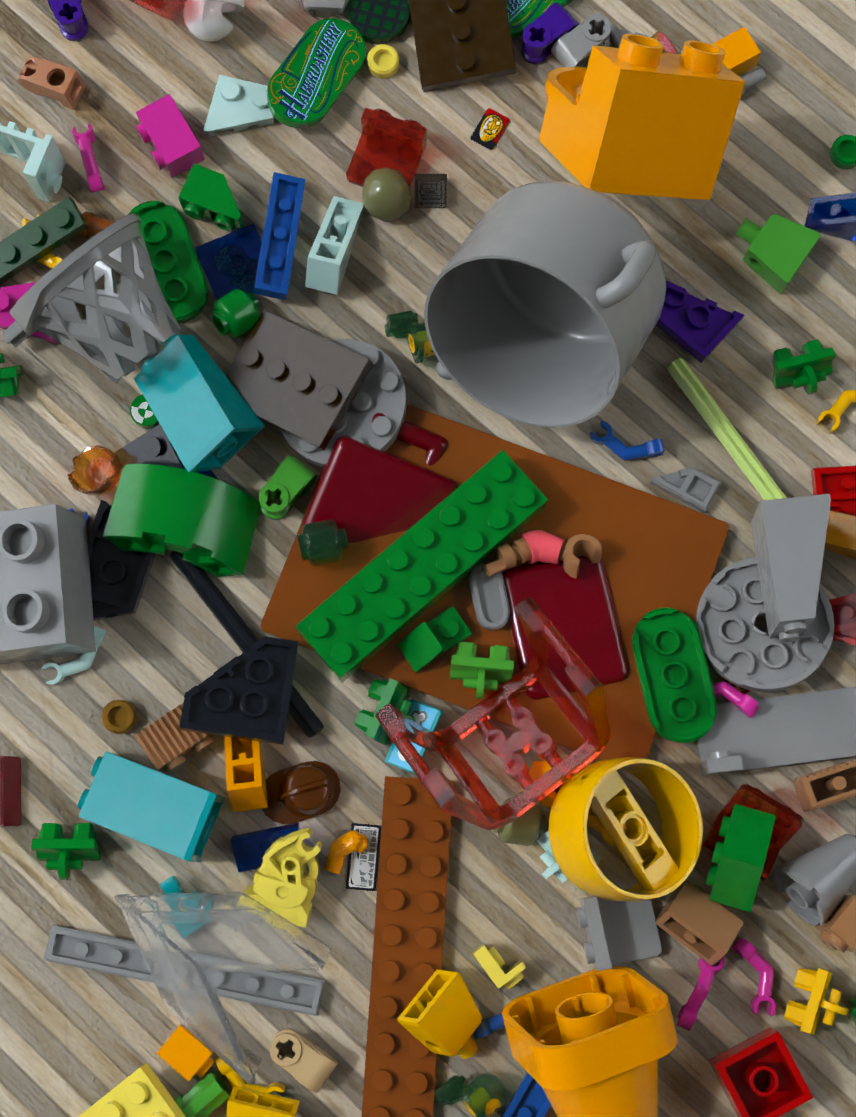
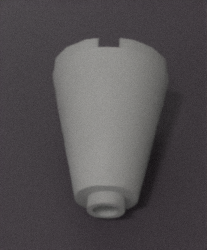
(818, 879)

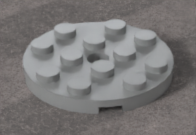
(380, 393)
(744, 652)

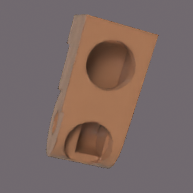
(52, 81)

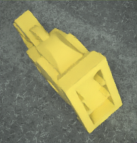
(283, 879)

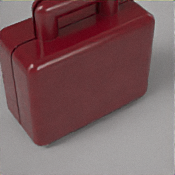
(377, 490)
(580, 612)

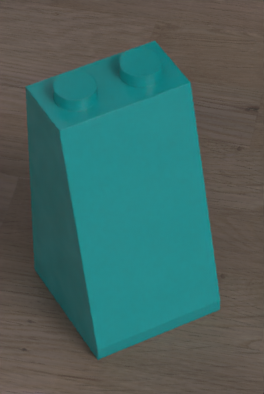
(196, 404)
(150, 807)

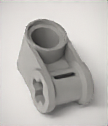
(575, 46)

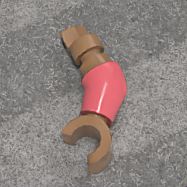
(547, 548)

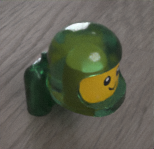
(406, 326)
(480, 1096)

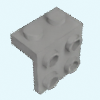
(617, 931)

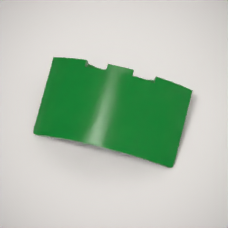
(185, 514)

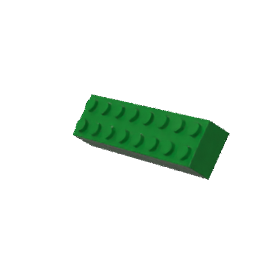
(422, 566)

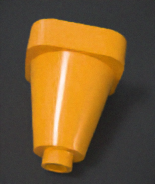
(594, 1042)

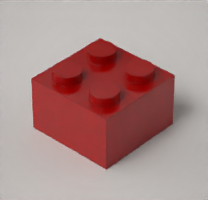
(761, 1076)

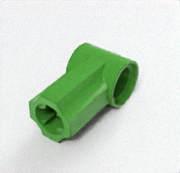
(203, 1097)

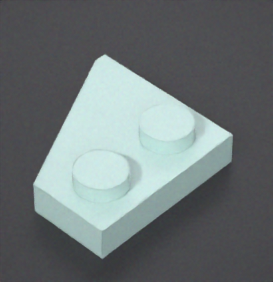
(237, 106)

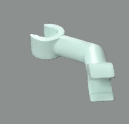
(77, 665)

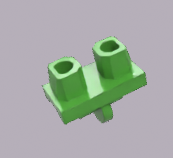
(481, 672)

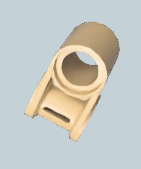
(307, 1064)

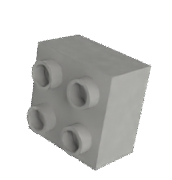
(44, 585)

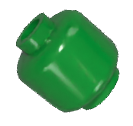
(235, 313)

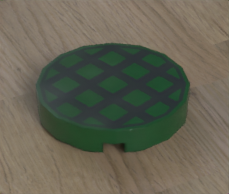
(379, 19)

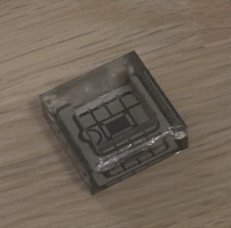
(430, 191)

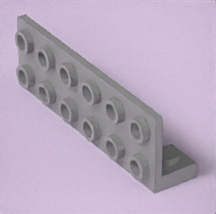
(781, 732)

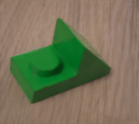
(433, 639)

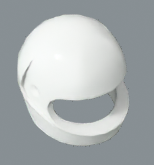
(206, 20)

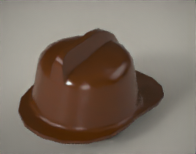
(301, 792)

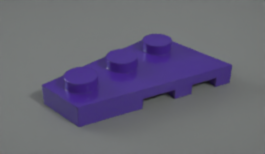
(695, 323)

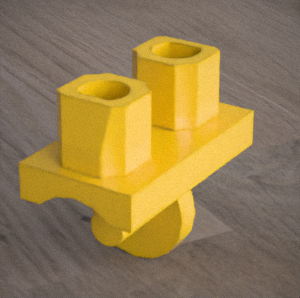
(808, 1016)

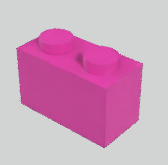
(170, 136)

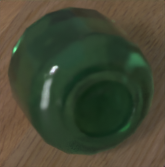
(322, 542)

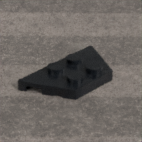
(115, 574)

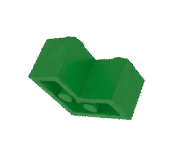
(740, 857)

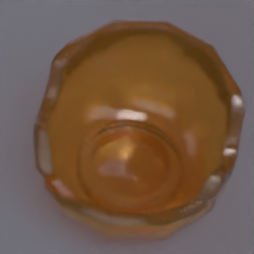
(95, 471)

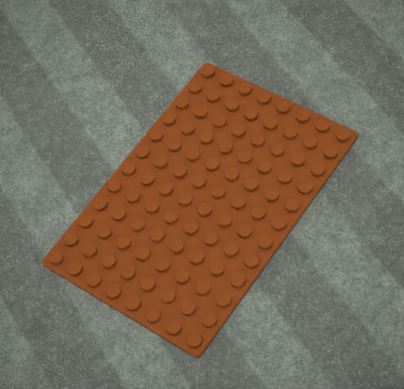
(650, 552)

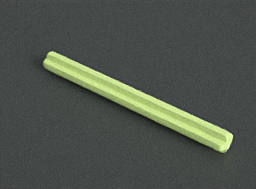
(724, 430)

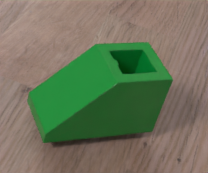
(210, 198)

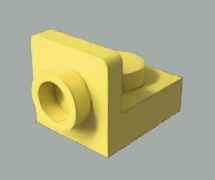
(492, 963)

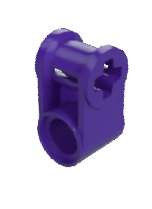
(70, 18)
(545, 31)

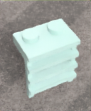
(43, 164)

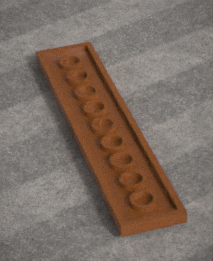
(405, 947)

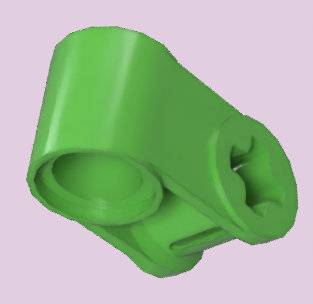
(289, 483)

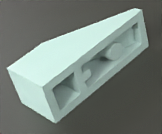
(333, 245)

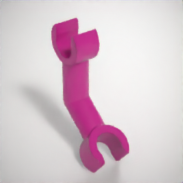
(85, 142)
(742, 701)
(750, 954)
(689, 1011)

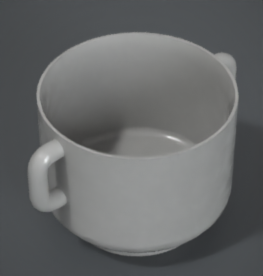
(546, 304)

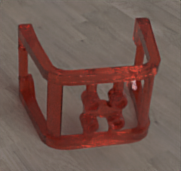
(485, 810)

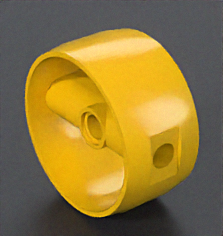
(655, 863)

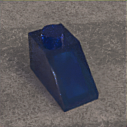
(833, 215)

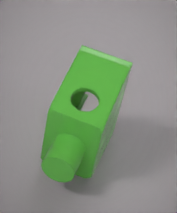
(777, 248)

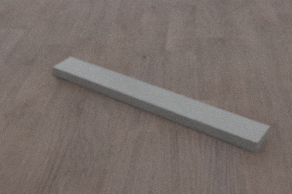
(124, 959)

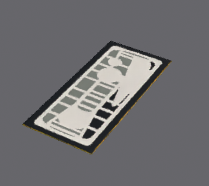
(363, 866)

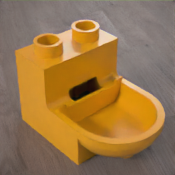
(643, 118)

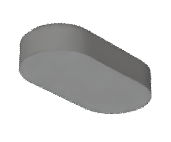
(489, 599)

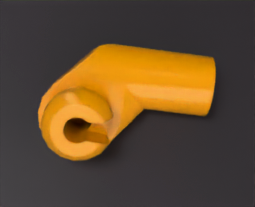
(343, 846)

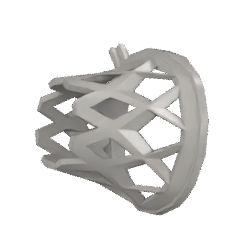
(53, 299)

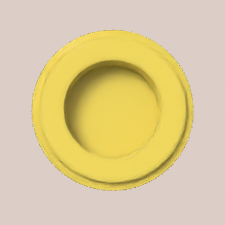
(383, 61)

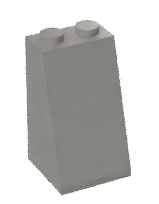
(789, 557)

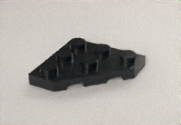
(246, 695)

